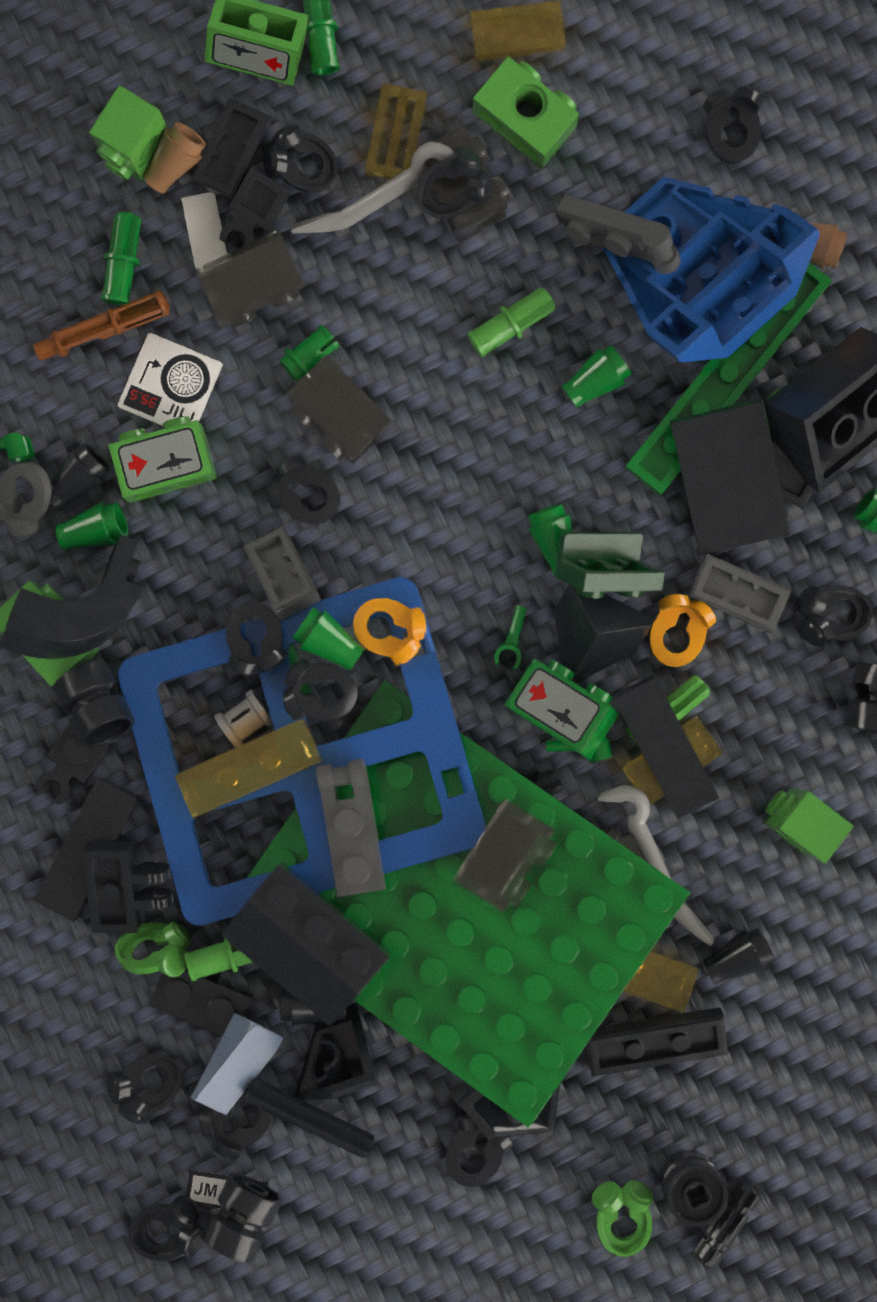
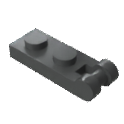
(619, 233)
(351, 829)

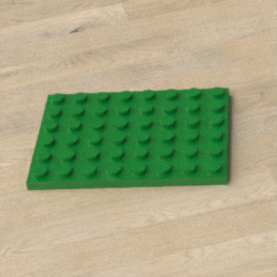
(485, 988)

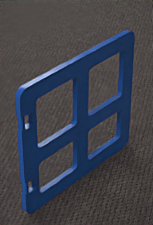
(428, 731)

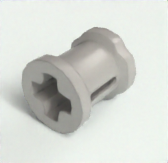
(243, 719)

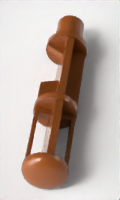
(104, 325)

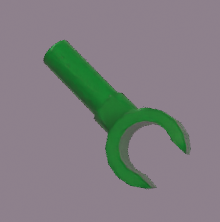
(17, 446)
(513, 636)
(603, 751)

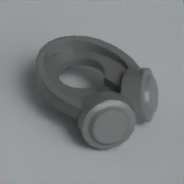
(26, 520)

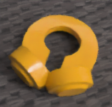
(700, 619)
(398, 650)

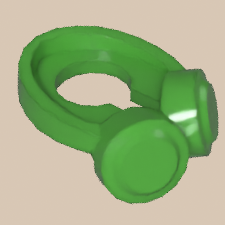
(168, 960)
(608, 1200)

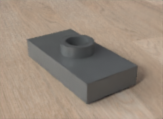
(282, 573)
(739, 593)

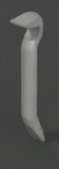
(378, 197)
(650, 852)

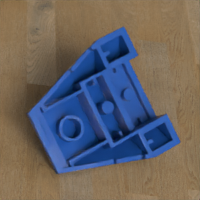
(732, 274)

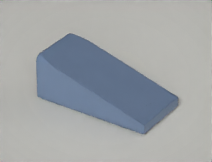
(235, 1063)

